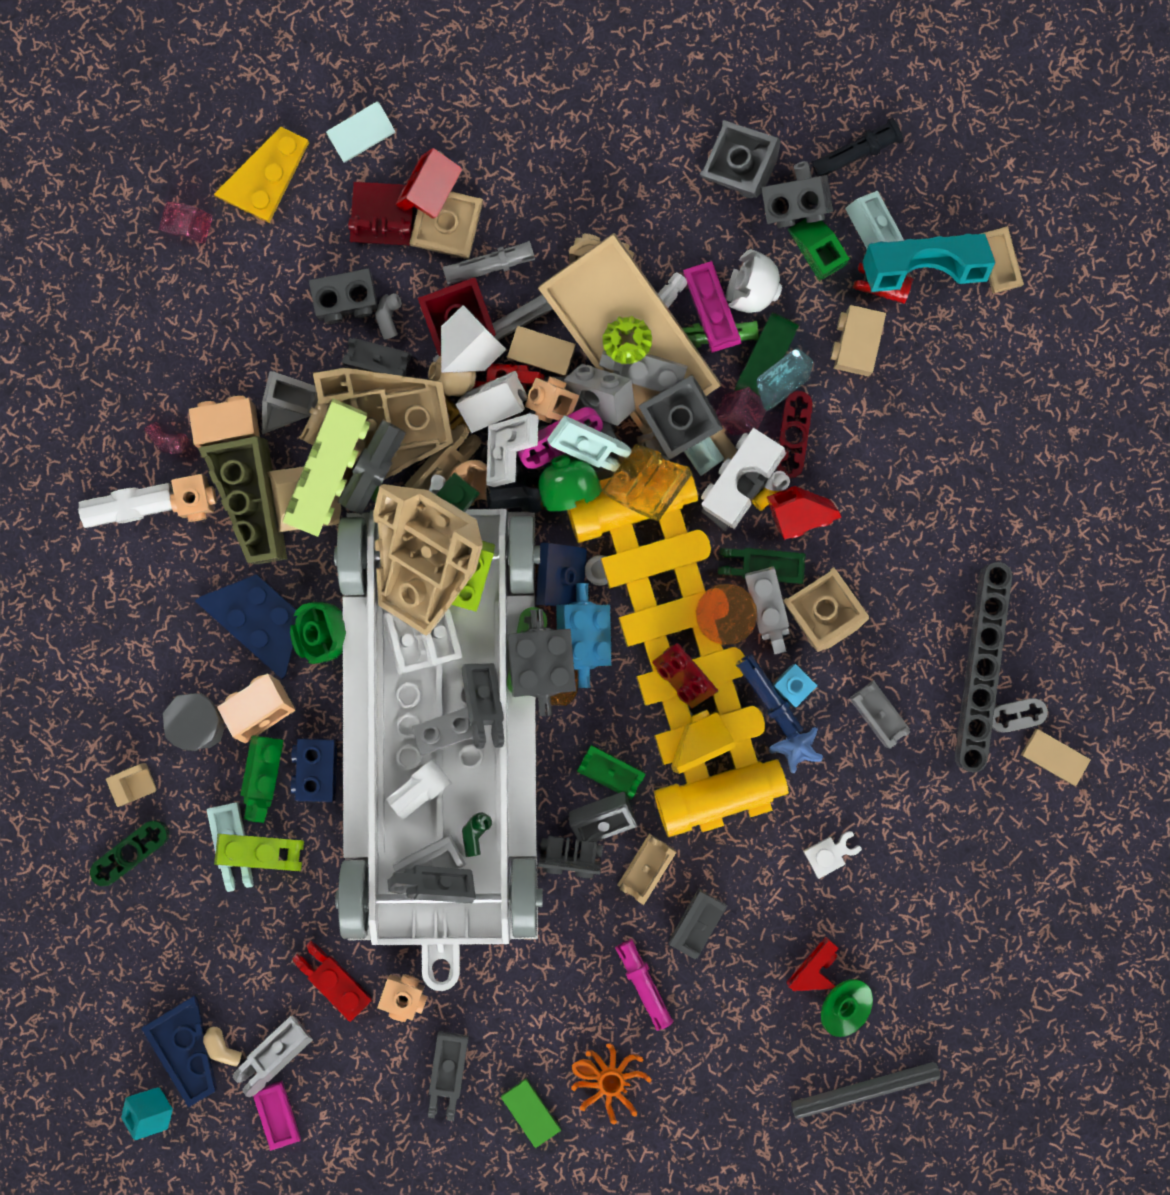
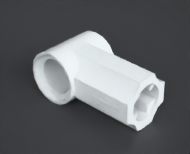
(423, 785)

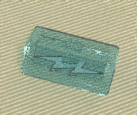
(784, 378)

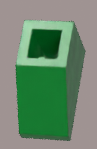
(819, 247)

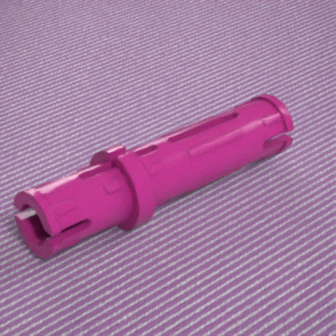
(638, 973)

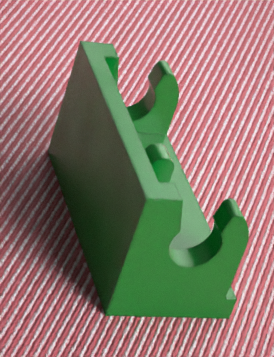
(611, 771)

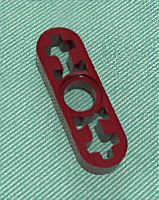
(804, 414)

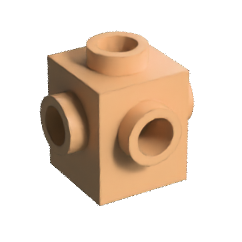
(551, 399)
(185, 489)
(398, 1008)

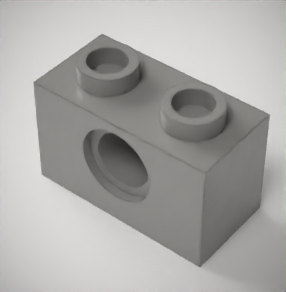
(603, 391)

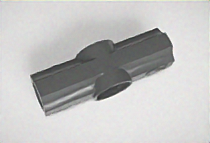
(371, 467)

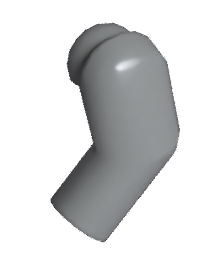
(803, 171)
(384, 314)

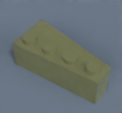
(246, 493)

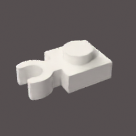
(826, 855)

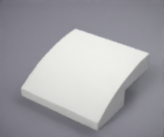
(417, 651)

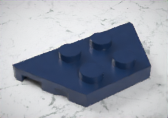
(256, 618)

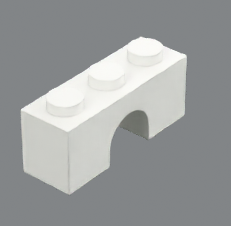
(754, 454)

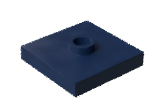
(558, 573)

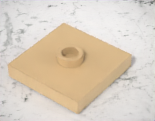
(452, 229)

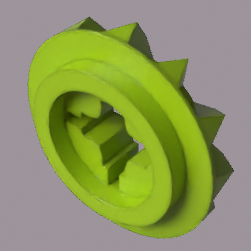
(628, 352)

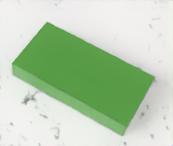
(530, 1113)

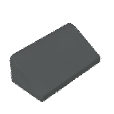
(602, 818)

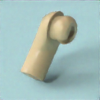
(217, 1048)

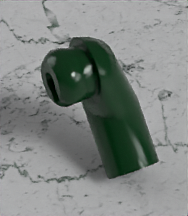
(473, 831)

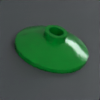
(846, 1007)

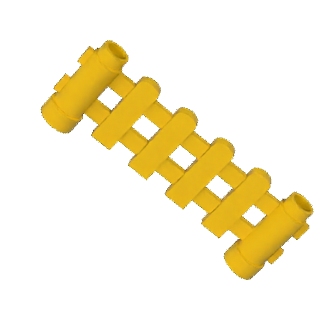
(704, 797)

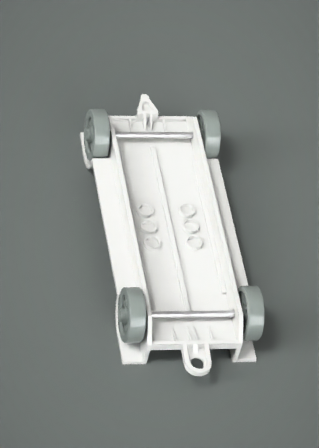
(384, 754)

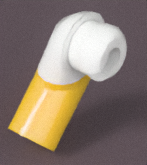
(776, 483)

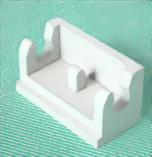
(492, 402)

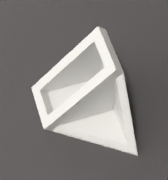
(467, 344)

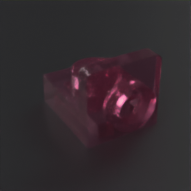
(185, 221)

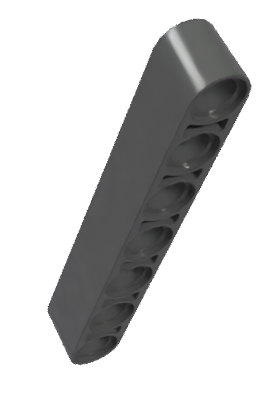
(993, 654)

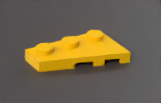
(265, 175)

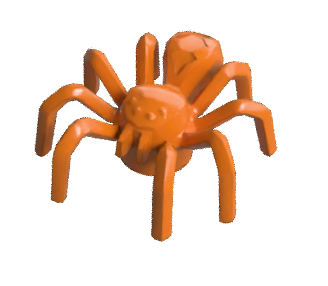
(609, 1080)

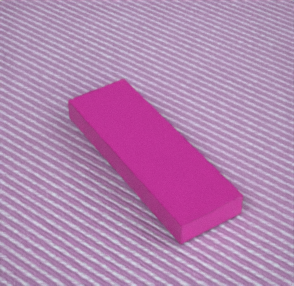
(712, 306)

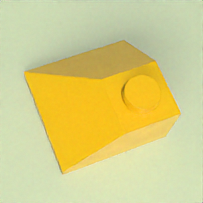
(702, 741)

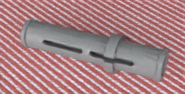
(489, 263)

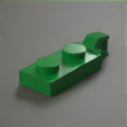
(260, 776)

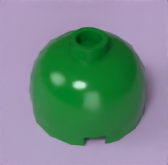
(568, 482)
(318, 632)

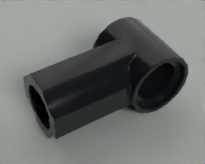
(521, 493)

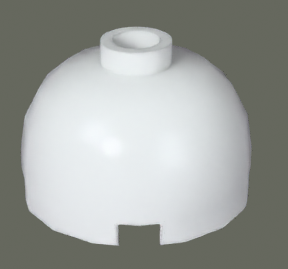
(754, 284)

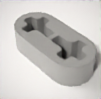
(1020, 722)

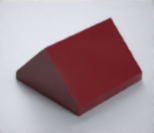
(442, 304)

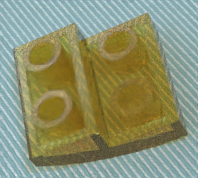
(647, 482)

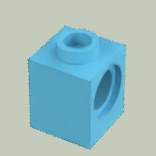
(794, 685)

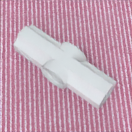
(125, 505)

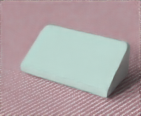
(360, 131)
(873, 220)

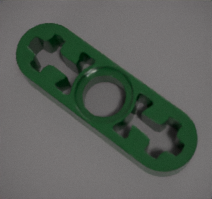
(106, 859)

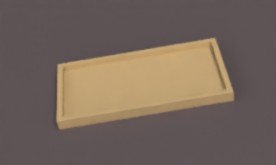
(611, 285)

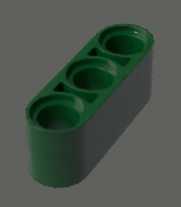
(768, 350)

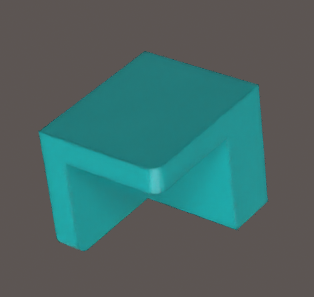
(146, 1113)

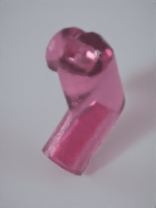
(166, 442)

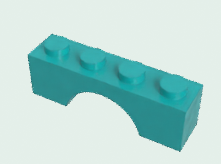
(962, 257)

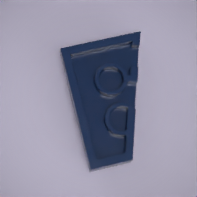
(180, 1047)

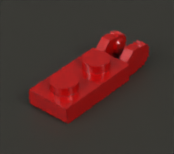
(334, 982)

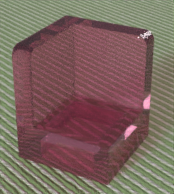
(741, 411)

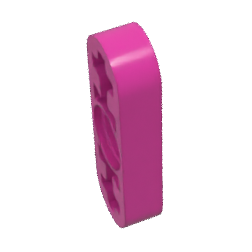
(546, 455)

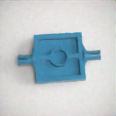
(589, 633)

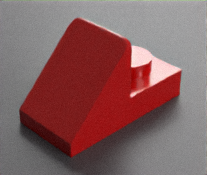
(809, 975)

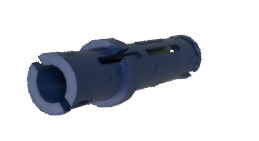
(769, 696)

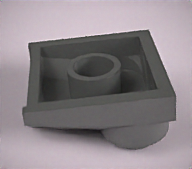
(742, 159)
(681, 416)

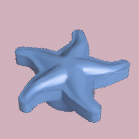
(798, 749)

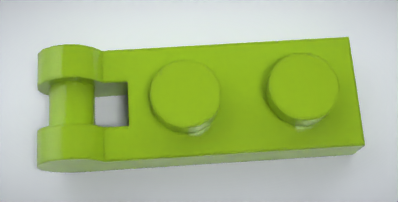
(257, 852)

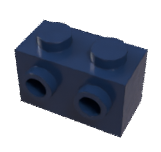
(315, 770)

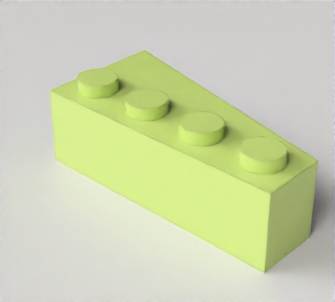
(325, 467)

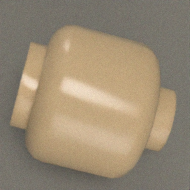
(453, 383)

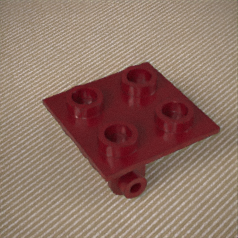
(376, 216)
(684, 676)

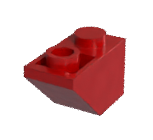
(800, 511)

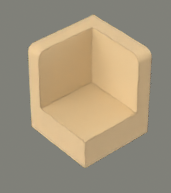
(131, 784)

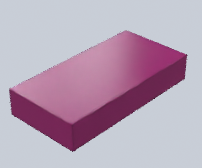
(276, 1116)

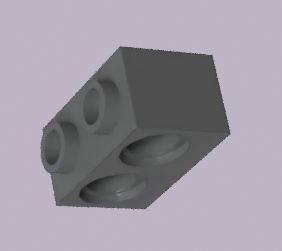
(796, 194)
(343, 287)

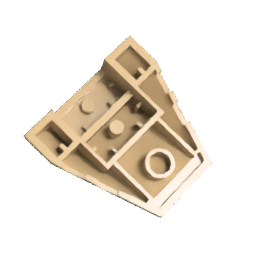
(404, 401)
(424, 554)

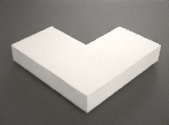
(503, 443)

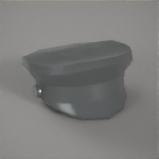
(192, 722)

